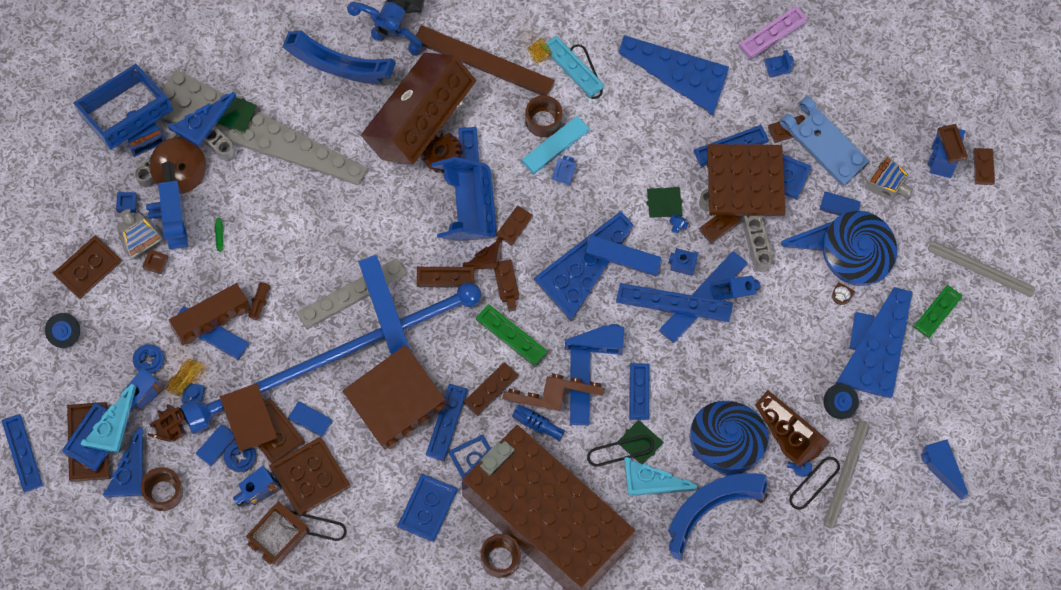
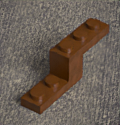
(553, 392)

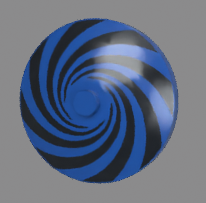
(859, 248)
(728, 436)

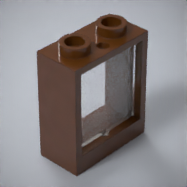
(277, 534)

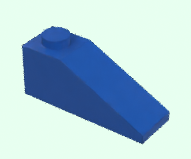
(604, 339)
(943, 465)

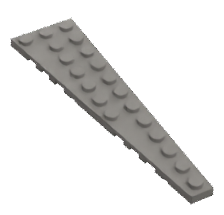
(262, 133)

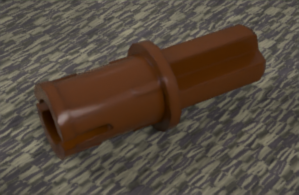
(259, 300)

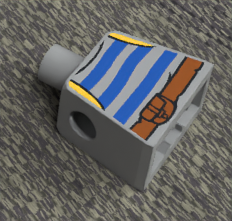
(888, 180)
(136, 233)

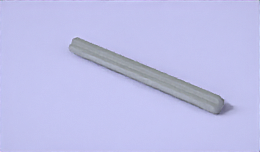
(981, 268)
(846, 474)

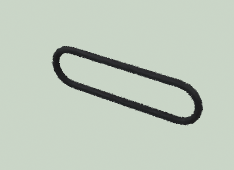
(592, 67)
(619, 442)
(808, 477)
(325, 520)

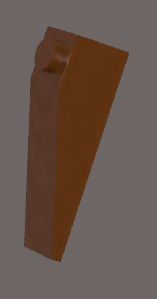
(794, 435)

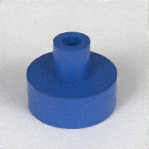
(678, 222)

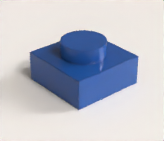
(125, 201)
(193, 391)

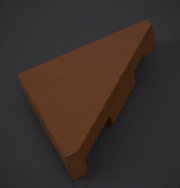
(486, 257)

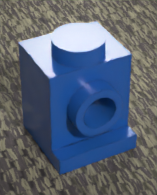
(684, 267)

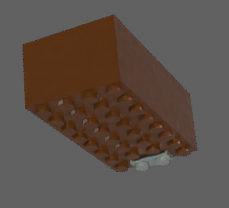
(547, 511)

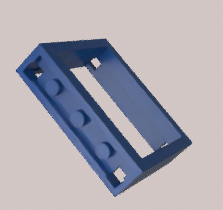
(133, 123)

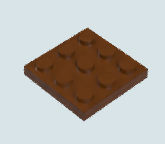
(309, 476)

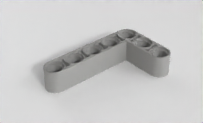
(215, 145)
(752, 236)

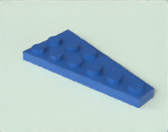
(686, 74)
(575, 273)
(877, 357)

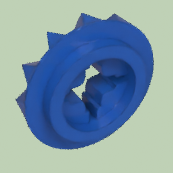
(152, 351)
(231, 461)

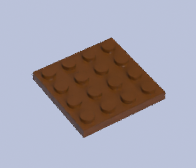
(745, 180)

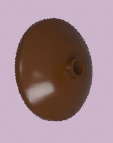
(179, 151)

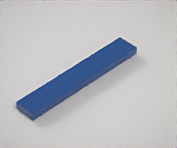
(727, 269)
(674, 302)
(383, 303)

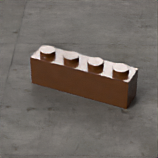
(209, 314)

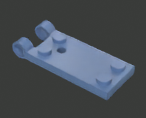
(831, 148)

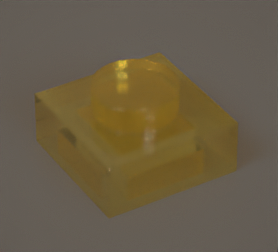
(539, 50)

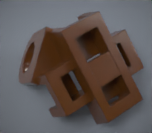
(171, 426)

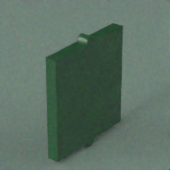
(238, 115)
(664, 202)
(640, 444)

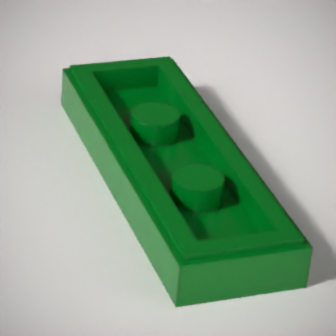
(937, 311)

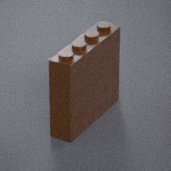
(395, 397)

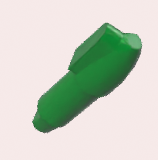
(219, 234)

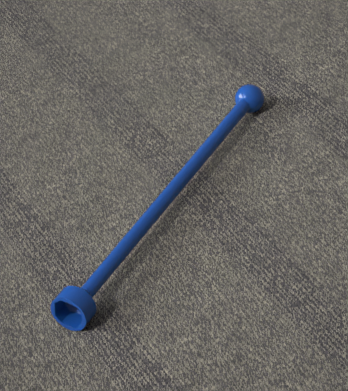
(199, 413)

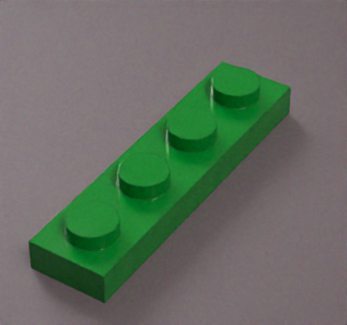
(511, 335)

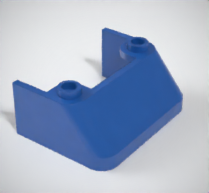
(473, 199)

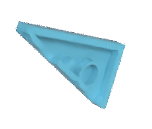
(110, 430)
(646, 480)

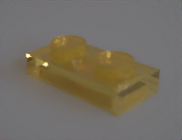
(184, 376)

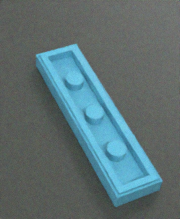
(574, 67)
(555, 145)

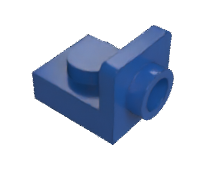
(779, 65)
(564, 169)

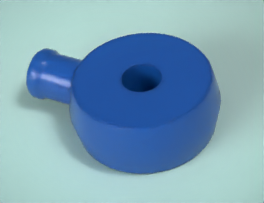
(798, 470)

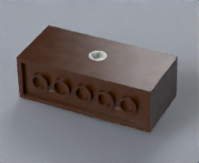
(418, 108)

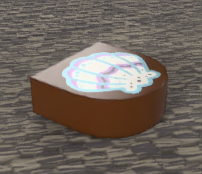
(842, 294)

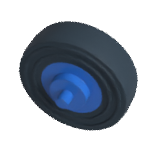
(62, 330)
(841, 401)

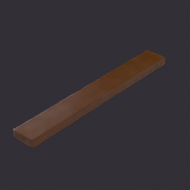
(485, 61)

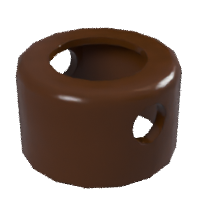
(546, 104)
(158, 475)
(500, 541)

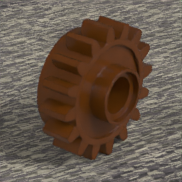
(440, 149)

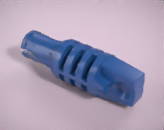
(537, 422)

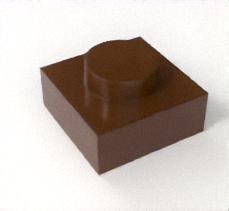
(155, 261)

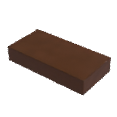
(952, 143)

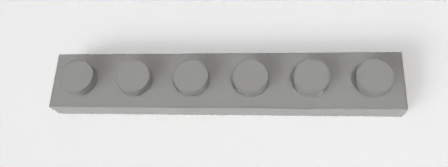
(346, 296)

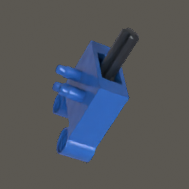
(170, 209)

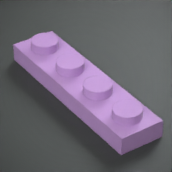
(773, 32)

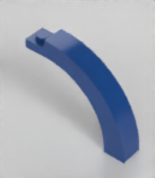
(336, 63)
(709, 496)

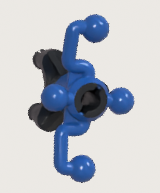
(390, 18)

